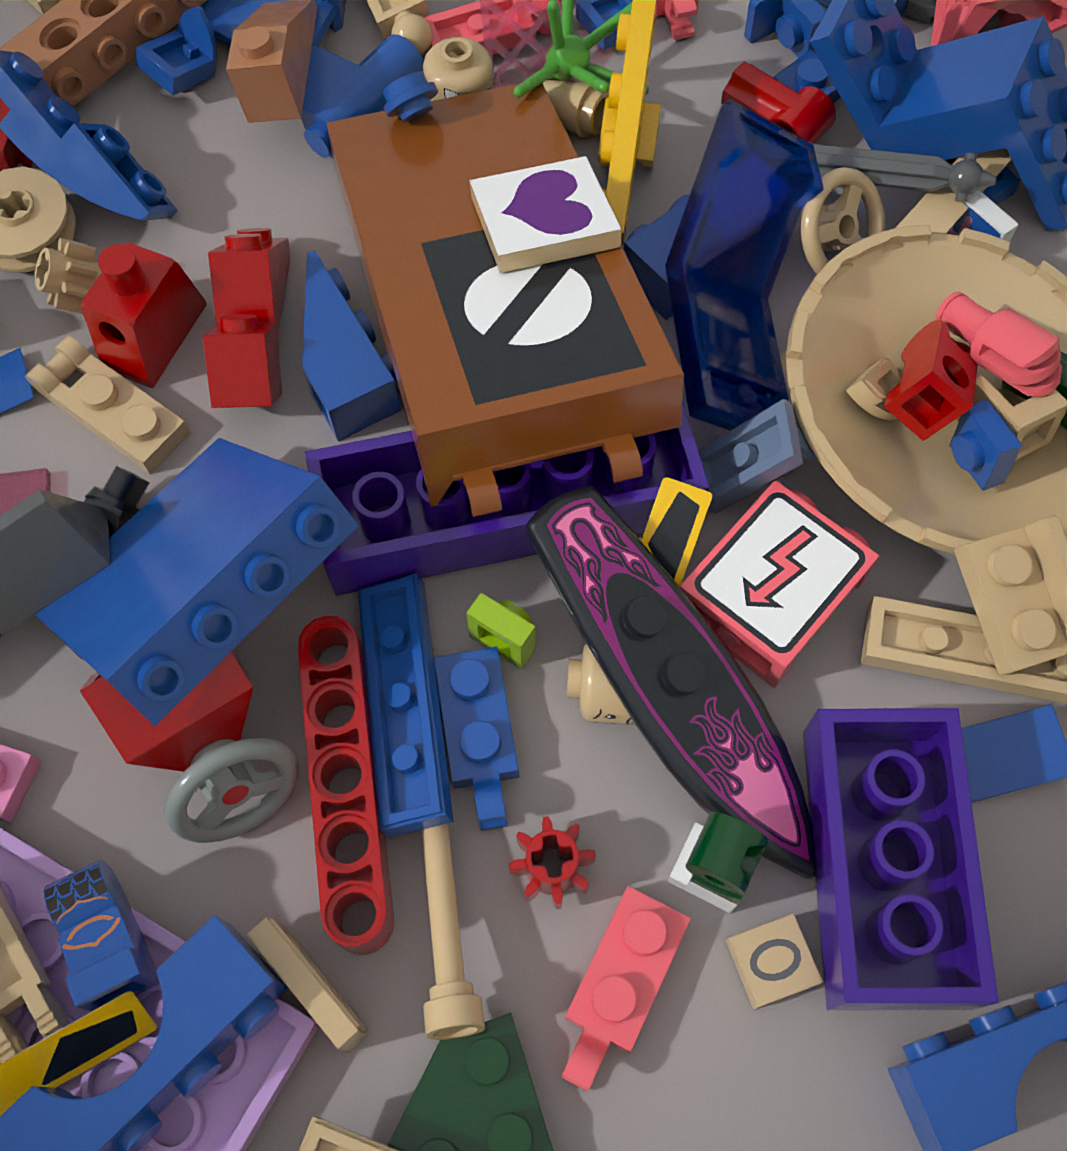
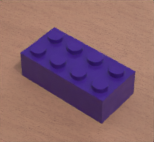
(897, 861)

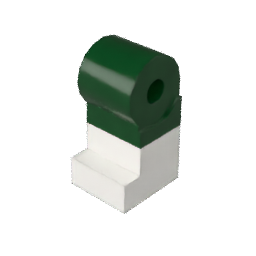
(719, 860)

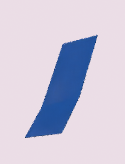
(1014, 752)

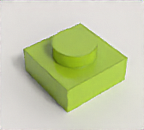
(503, 627)

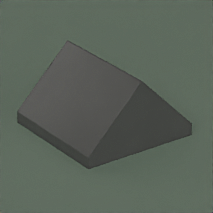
(47, 551)

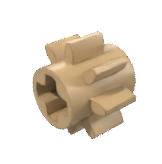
(67, 274)

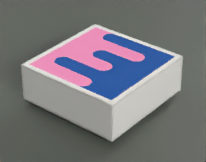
(985, 217)

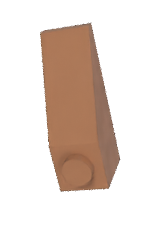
(272, 59)

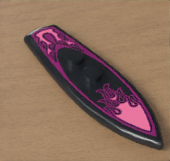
(673, 673)

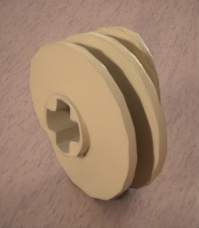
(31, 217)

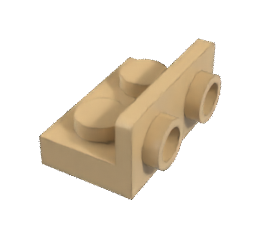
(1020, 592)

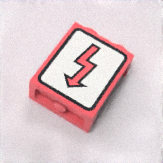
(777, 579)

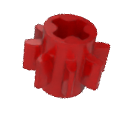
(566, 849)

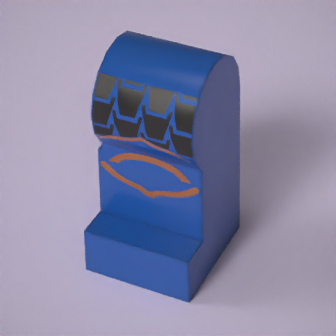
(98, 937)

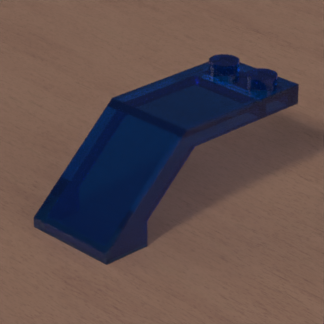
(728, 261)

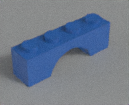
(210, 997)
(968, 1089)

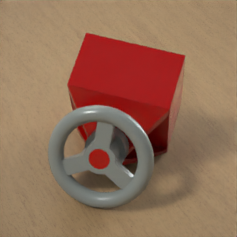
(205, 744)

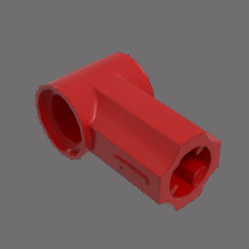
(802, 113)

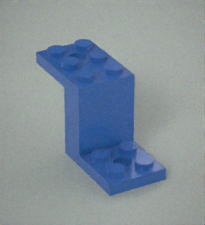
(955, 95)

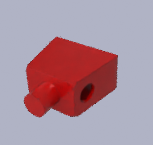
(140, 311)

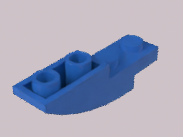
(80, 156)

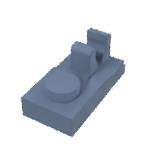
(754, 455)

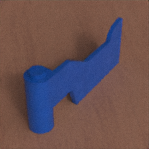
(334, 85)

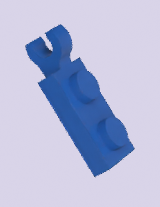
(477, 729)

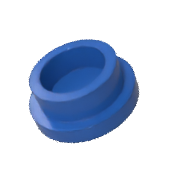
(409, 96)

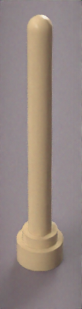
(452, 1006)

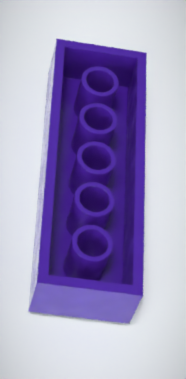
(403, 535)

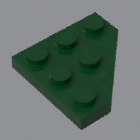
(475, 1097)

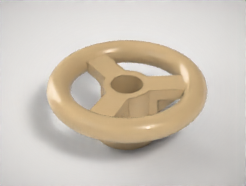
(837, 224)

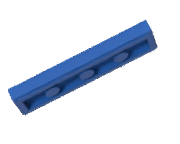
(404, 707)

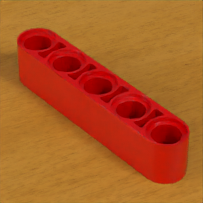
(348, 813)

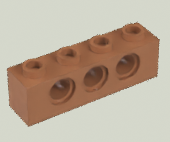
(91, 40)

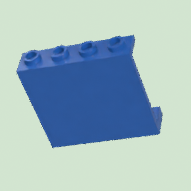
(198, 573)

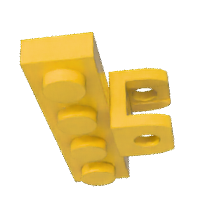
(628, 122)

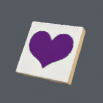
(544, 214)

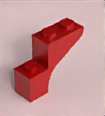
(248, 302)

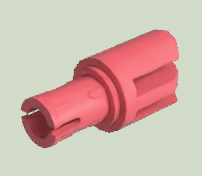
(1005, 344)

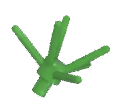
(570, 53)

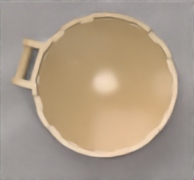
(869, 309)

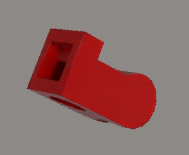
(935, 381)

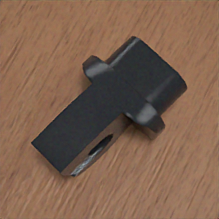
(118, 497)

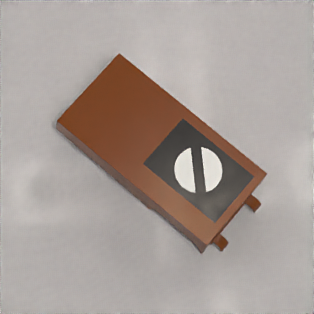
(485, 358)

